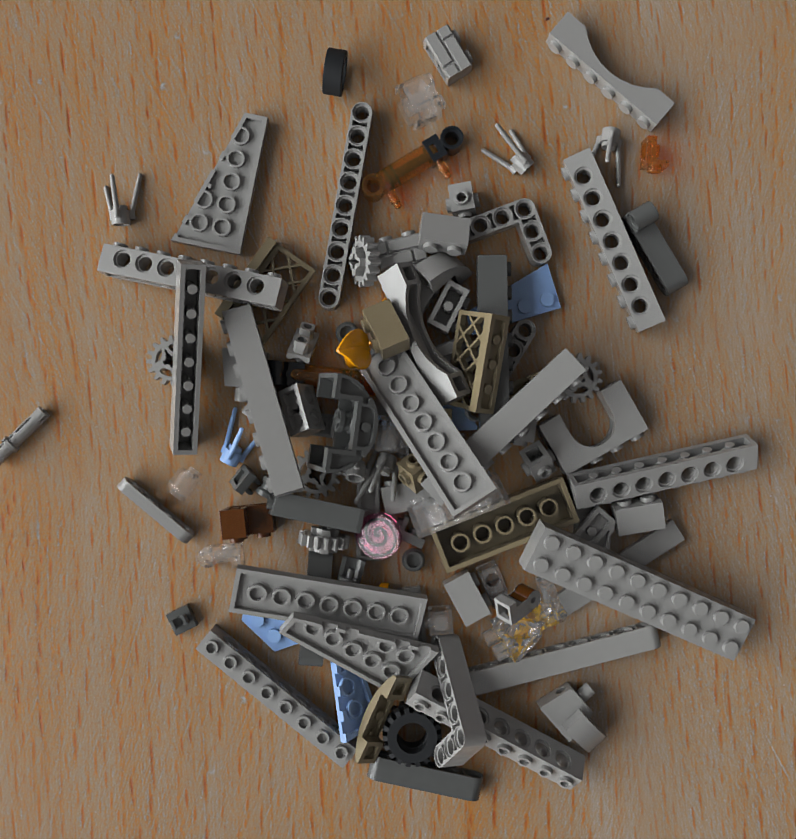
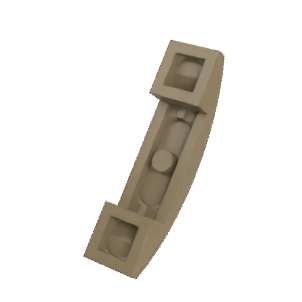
(368, 743)

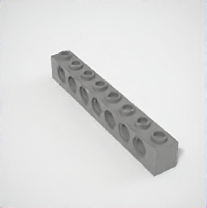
(585, 163)
(115, 256)
(662, 471)
(276, 694)
(505, 735)

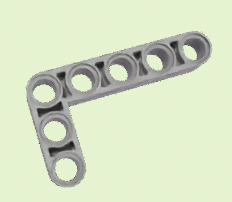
(514, 220)
(461, 704)

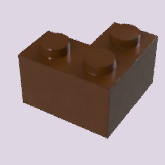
(244, 520)

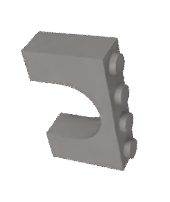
(624, 425)

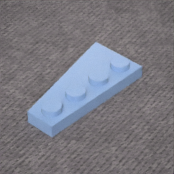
(531, 296)
(351, 699)

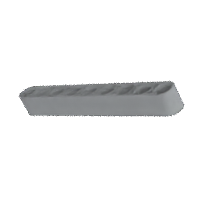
(349, 196)
(564, 657)

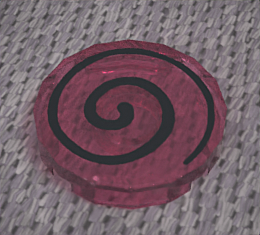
(379, 536)

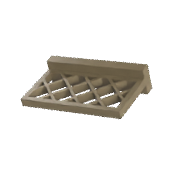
(261, 262)
(487, 362)

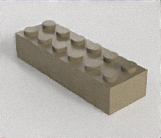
(506, 525)

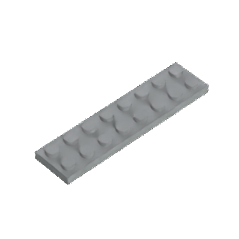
(429, 432)
(281, 593)

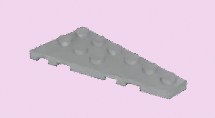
(225, 200)

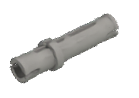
(23, 431)

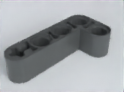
(653, 248)

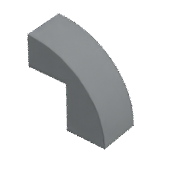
(440, 269)
(584, 730)

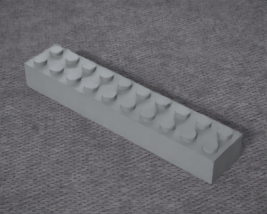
(636, 590)

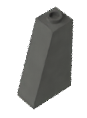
(316, 512)

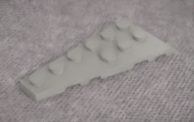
(359, 650)

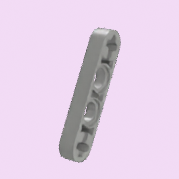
(156, 510)

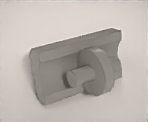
(303, 343)

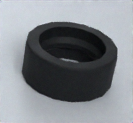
(334, 72)

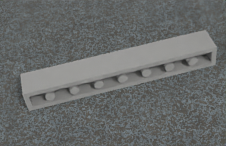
(187, 356)
(262, 400)
(520, 410)

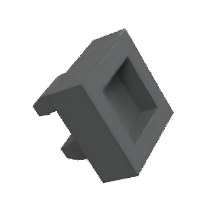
(243, 479)
(182, 619)

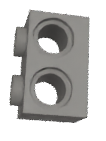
(301, 410)

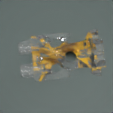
(523, 635)

